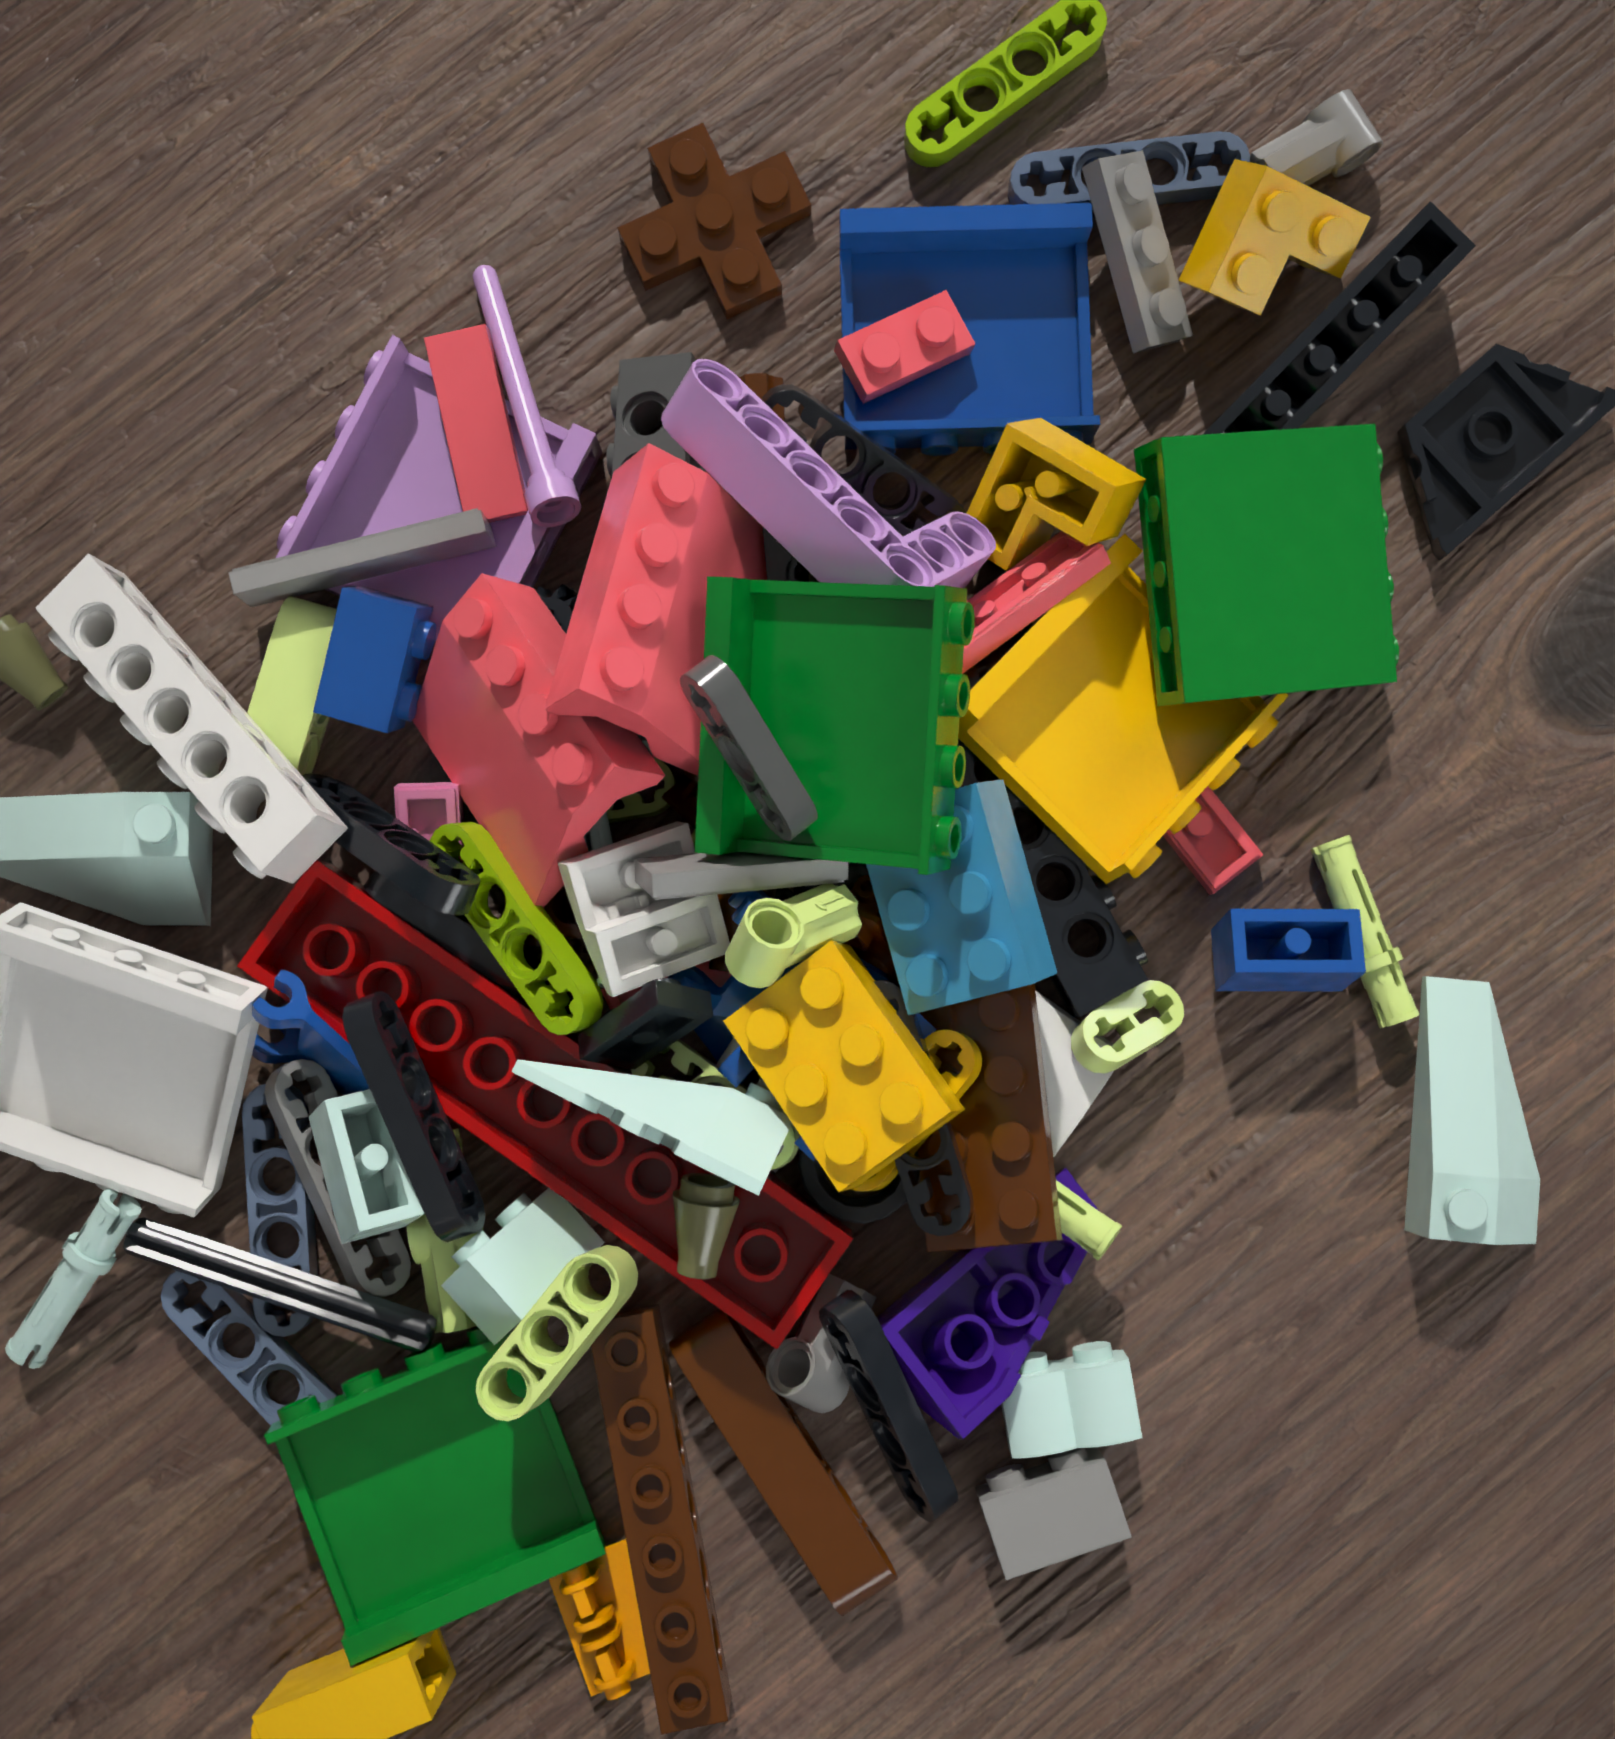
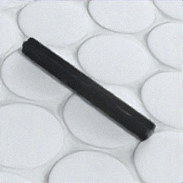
(280, 1285)

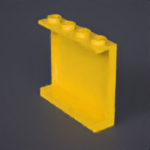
(1081, 732)

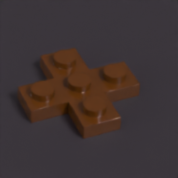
(715, 220)

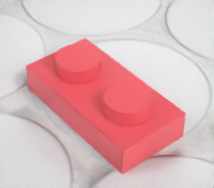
(904, 346)

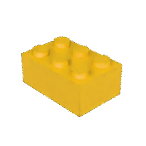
(843, 1065)

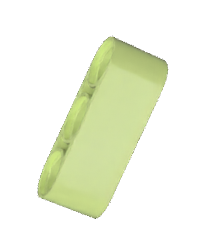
(291, 680)
(531, 1348)

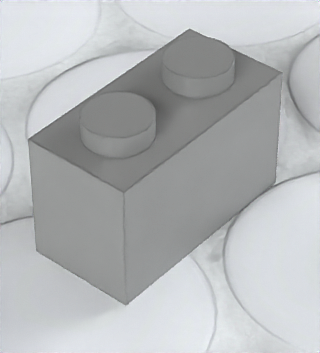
(1051, 1510)

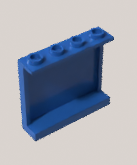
(1020, 292)

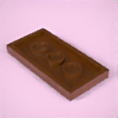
(1002, 1129)

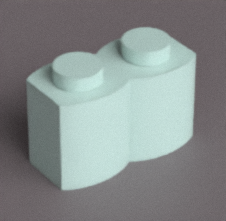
(1072, 1402)

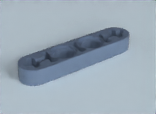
(1200, 147)
(269, 1207)
(246, 1374)

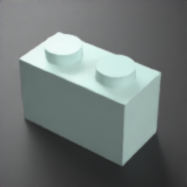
(362, 1168)
(511, 1271)

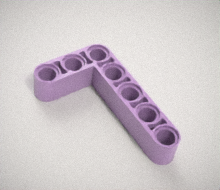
(807, 500)

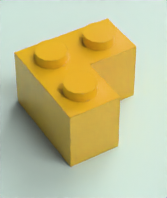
(1261, 224)
(1046, 482)

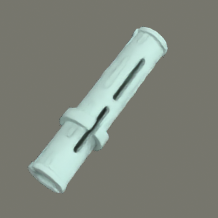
(84, 1259)

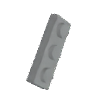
(1137, 250)

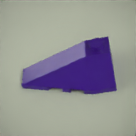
(975, 1321)

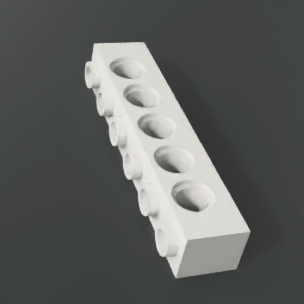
(124, 640)

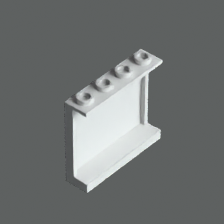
(120, 1059)

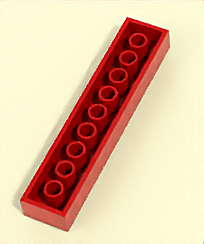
(469, 1043)

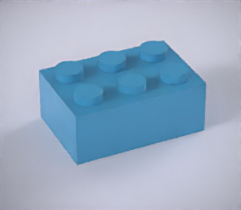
(969, 925)

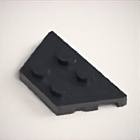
(1491, 439)

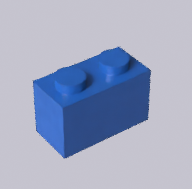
(375, 659)
(1288, 950)

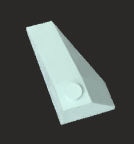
(1469, 1137)

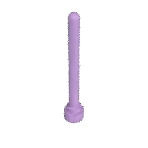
(549, 493)

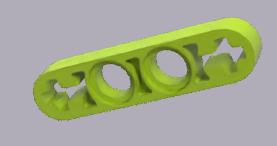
(1010, 86)
(507, 935)

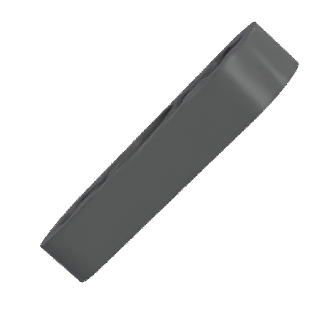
(748, 747)

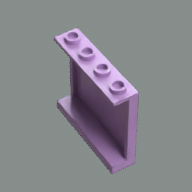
(398, 471)

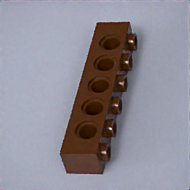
(661, 1522)

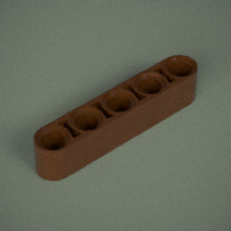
(783, 1461)

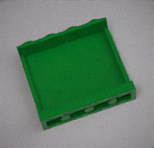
(1266, 563)
(864, 708)
(430, 1499)

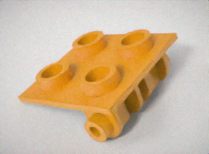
(604, 1621)

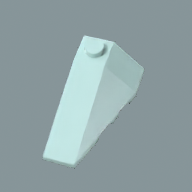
(113, 852)
(702, 1123)

